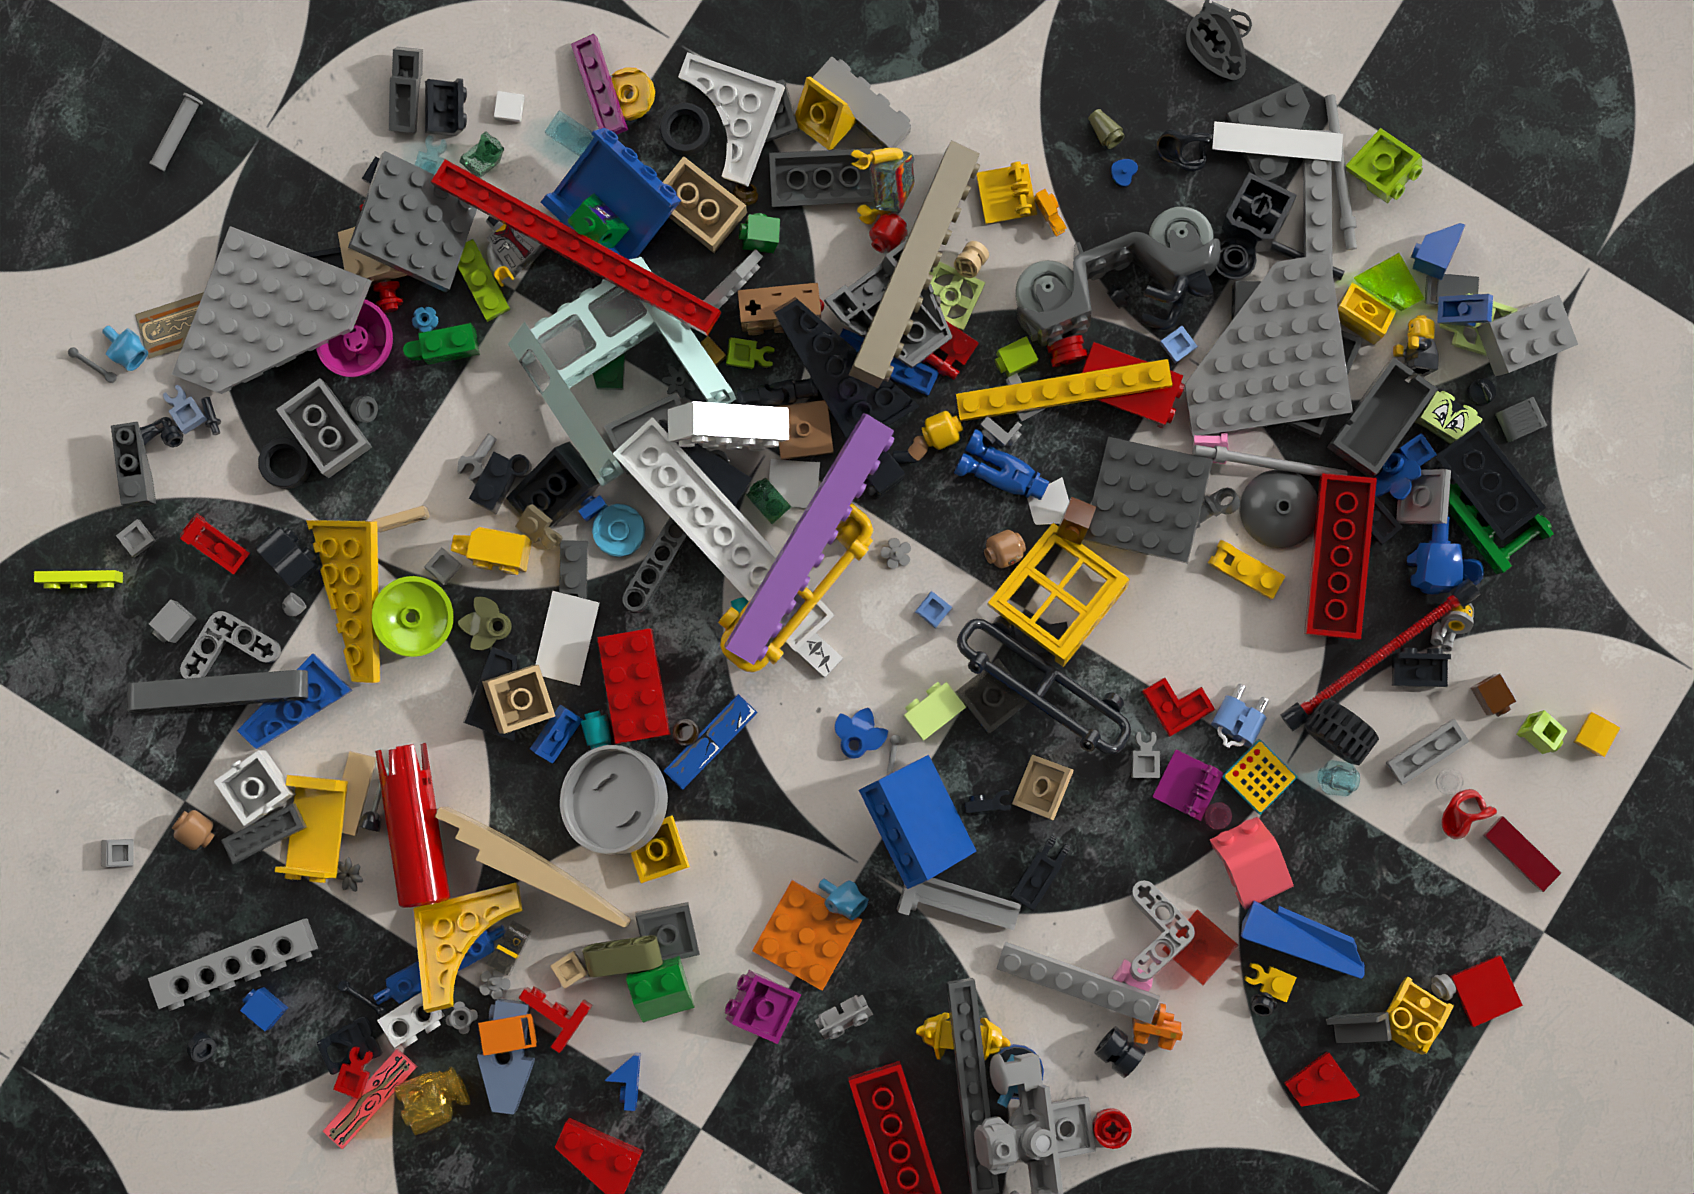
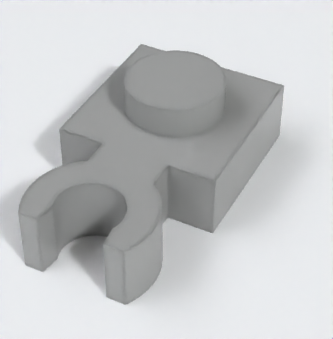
(1145, 761)

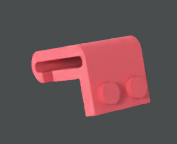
(1252, 862)

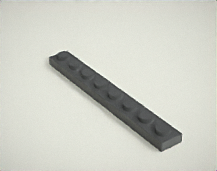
(970, 1077)

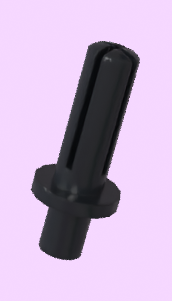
(212, 421)

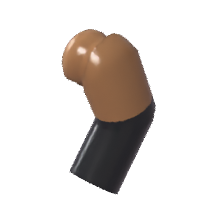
(914, 453)

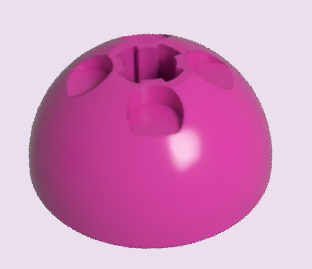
(344, 352)

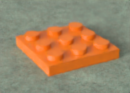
(805, 936)

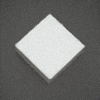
(509, 106)

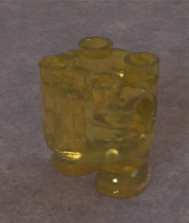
(429, 1099)

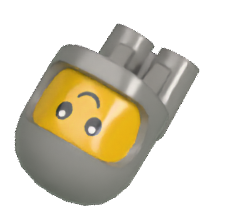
(1452, 623)

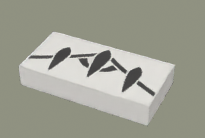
(819, 655)

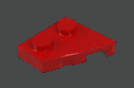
(1321, 1083)

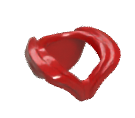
(1458, 823)

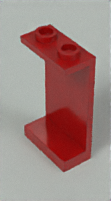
(1153, 404)

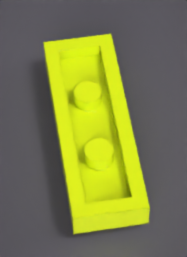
(78, 579)

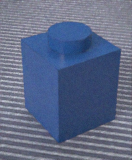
(263, 1008)

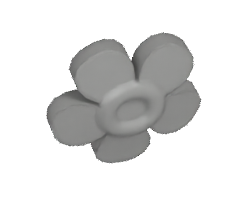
(896, 553)
(494, 984)

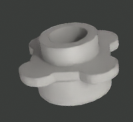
(462, 1025)

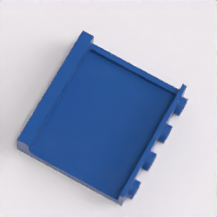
(622, 185)
(917, 821)

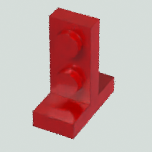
(214, 543)
(556, 1013)

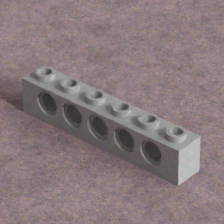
(166, 987)

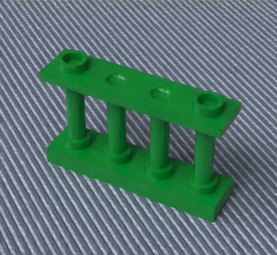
(1482, 536)

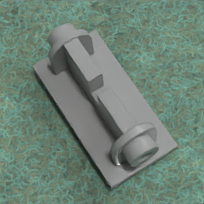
(835, 1024)

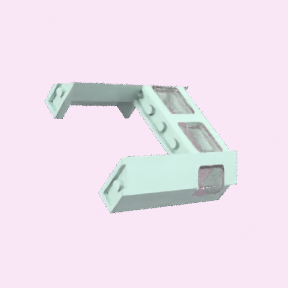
(589, 336)

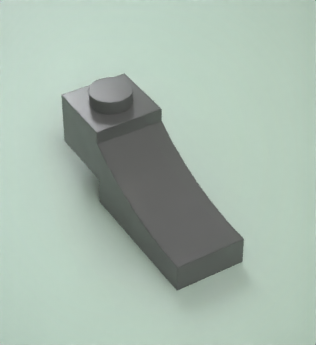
(405, 89)

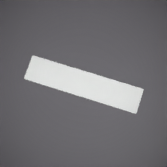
(1277, 141)

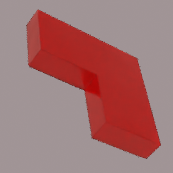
(1176, 713)

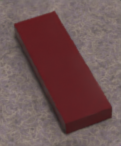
(1522, 854)

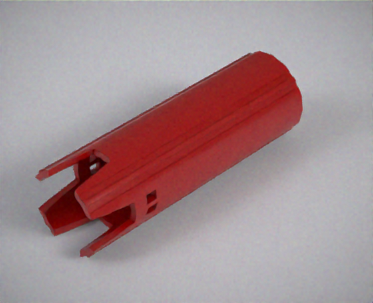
(413, 827)

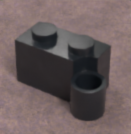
(497, 481)

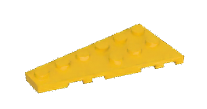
(351, 583)

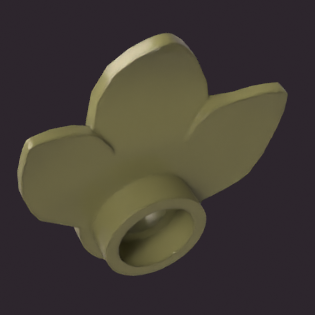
(481, 624)

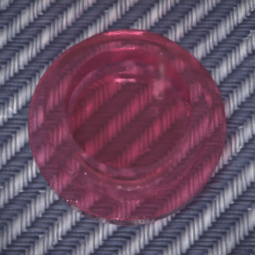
(1218, 815)

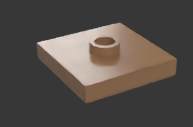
(807, 431)

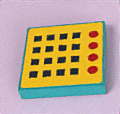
(1259, 776)

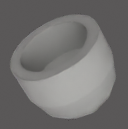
(293, 605)

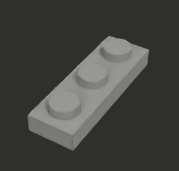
(1427, 752)

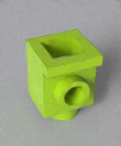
(1542, 732)

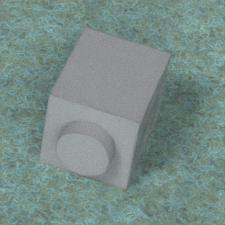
(172, 622)

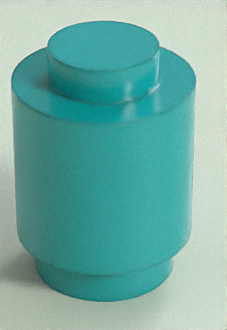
(596, 729)

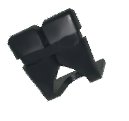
(352, 1035)

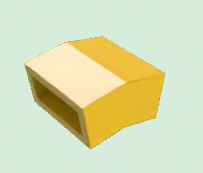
(1596, 734)

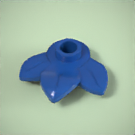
(1397, 476)
(860, 729)

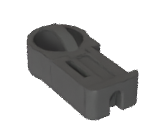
(1215, 6)

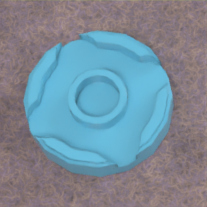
(618, 530)

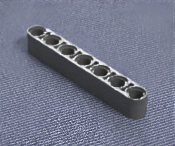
(659, 567)
(217, 691)

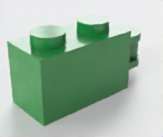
(444, 344)

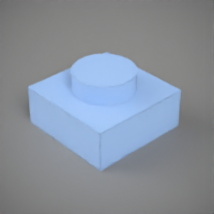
(1178, 344)

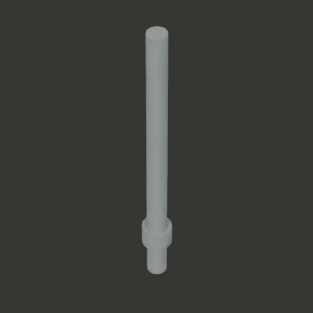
(1347, 222)
(1221, 454)

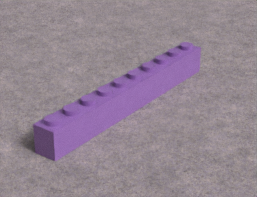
(809, 538)

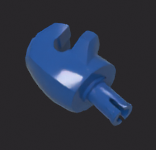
(1437, 563)

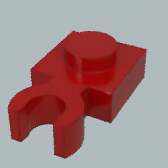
(352, 1077)

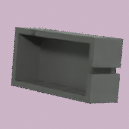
(1381, 418)

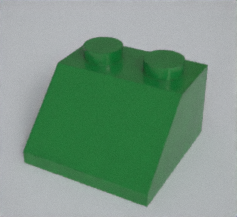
(660, 990)

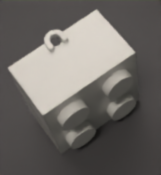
(254, 787)

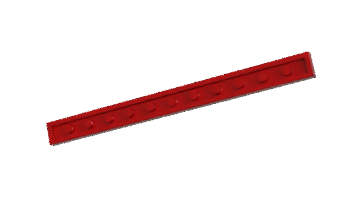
(576, 247)

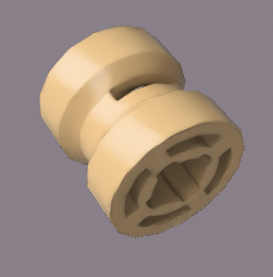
(971, 259)

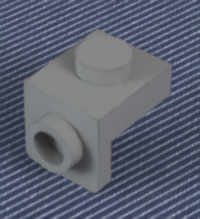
(993, 432)

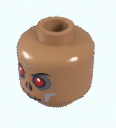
(1004, 549)

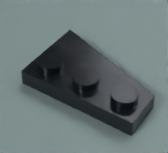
(479, 711)

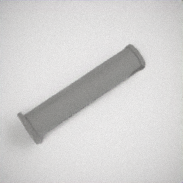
(175, 131)

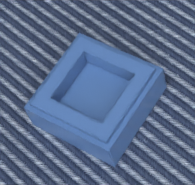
(933, 609)

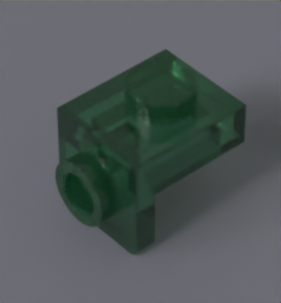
(483, 155)
(768, 500)

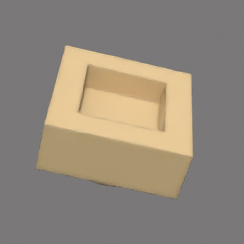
(569, 969)

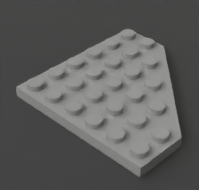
(264, 311)
(1276, 356)

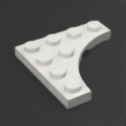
(745, 106)

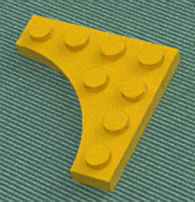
(449, 930)

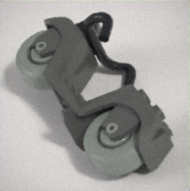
(1176, 253)

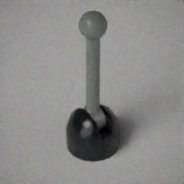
(372, 820)

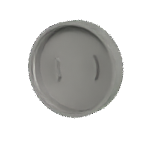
(613, 800)

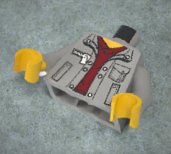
(509, 250)

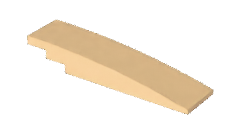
(525, 865)

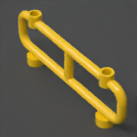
(732, 616)

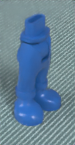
(1014, 476)

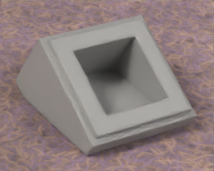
(117, 853)

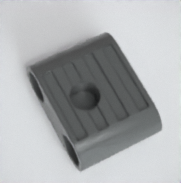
(1521, 419)

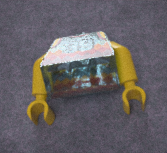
(891, 180)

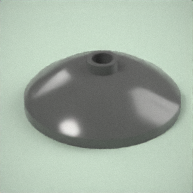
(1262, 514)

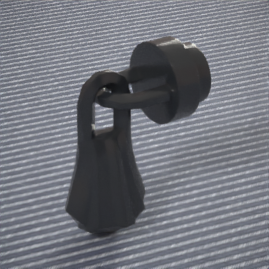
(170, 435)

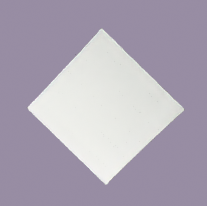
(795, 480)

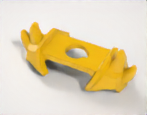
(938, 1034)

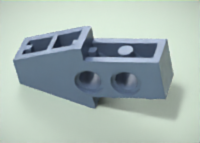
(508, 1080)

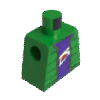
(596, 221)

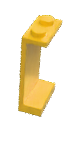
(317, 847)

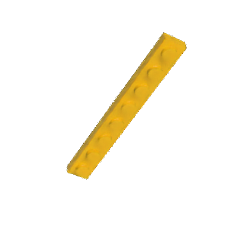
(1064, 390)

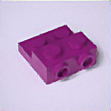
(761, 1006)

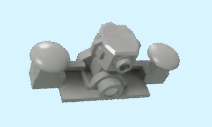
(1034, 1127)

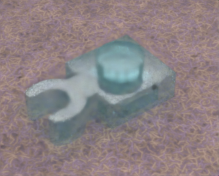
(431, 161)

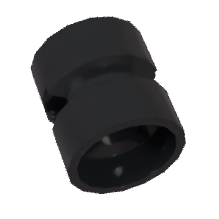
(1121, 1053)

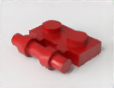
(958, 348)

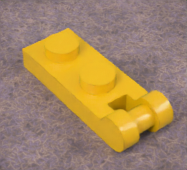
(1247, 570)

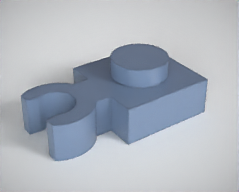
(184, 411)

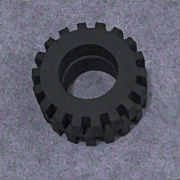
(1341, 732)

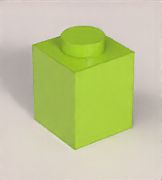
(1016, 357)

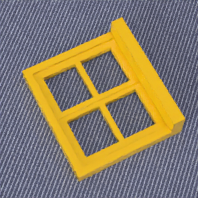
(1088, 616)

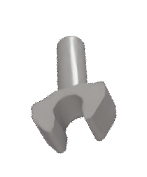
(476, 458)

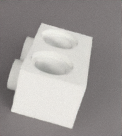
(409, 1015)

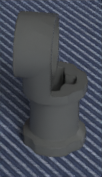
(1212, 504)

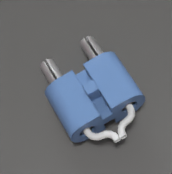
(1239, 720)

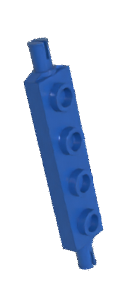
(408, 981)

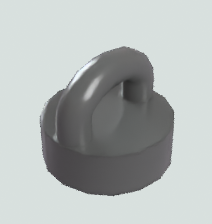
(364, 409)

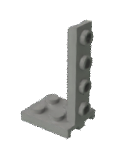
(960, 901)

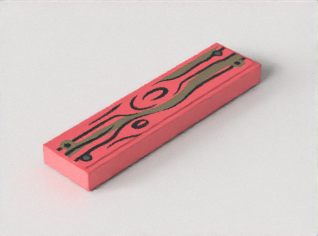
(376, 1093)

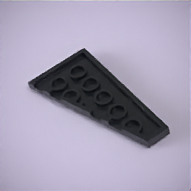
(829, 362)

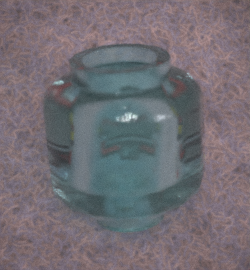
(1338, 778)

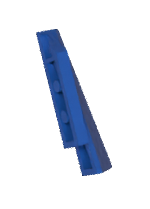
(1302, 938)

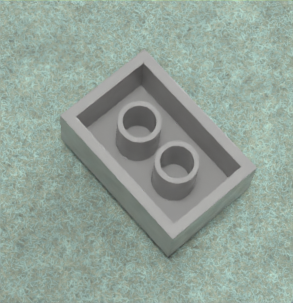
(1527, 335)
(324, 428)

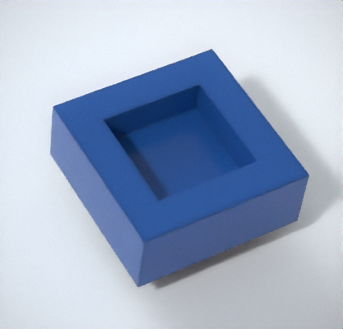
(1418, 450)
(592, 507)

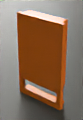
(505, 1034)

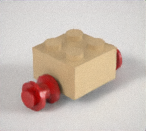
(373, 270)

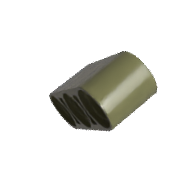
(622, 956)

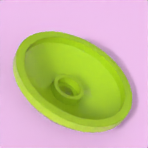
(430, 608)

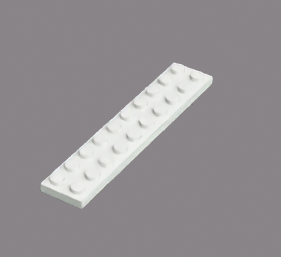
(709, 519)

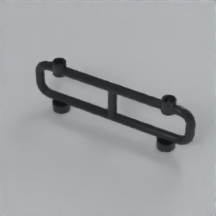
(1109, 705)

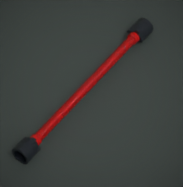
(1461, 595)

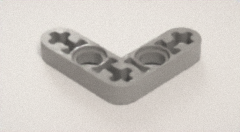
(220, 638)
(1167, 937)

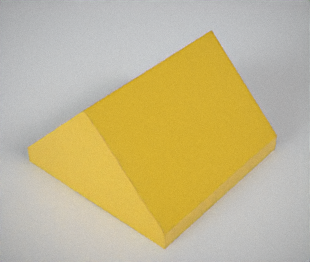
(823, 114)
(1364, 314)
(662, 854)

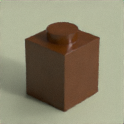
(1076, 520)
(1493, 695)

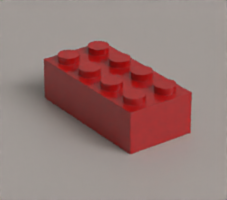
(634, 686)

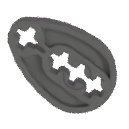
(1203, 50)

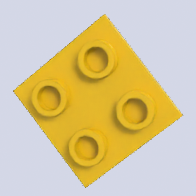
(1006, 193)

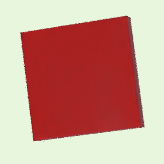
(1486, 991)

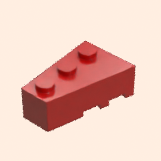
(599, 1156)

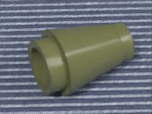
(1106, 129)

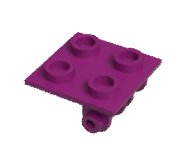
(1188, 784)

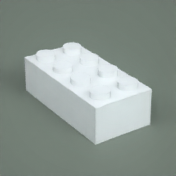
(728, 425)

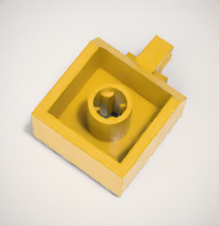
(494, 548)

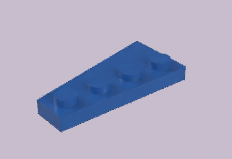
(279, 717)

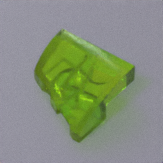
(1392, 283)

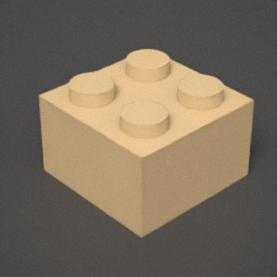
(518, 699)

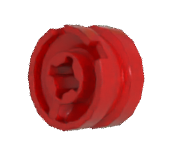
(1067, 351)
(1103, 1120)

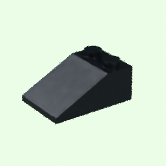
(556, 484)

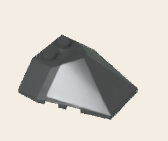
(859, 302)

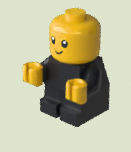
(1421, 349)

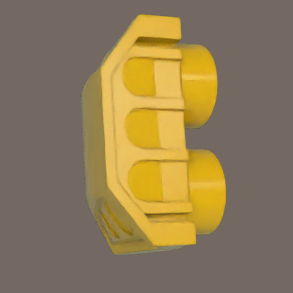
(1416, 1017)

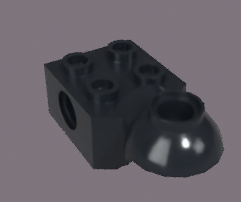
(1252, 224)

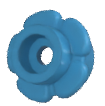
(432, 319)

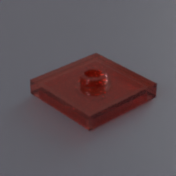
(1205, 951)

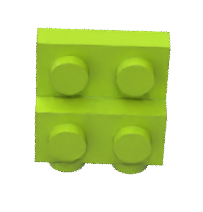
(1385, 166)

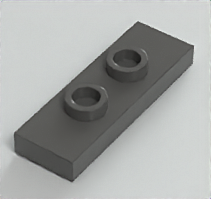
(264, 833)

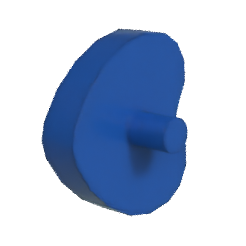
(1123, 171)
(1473, 570)

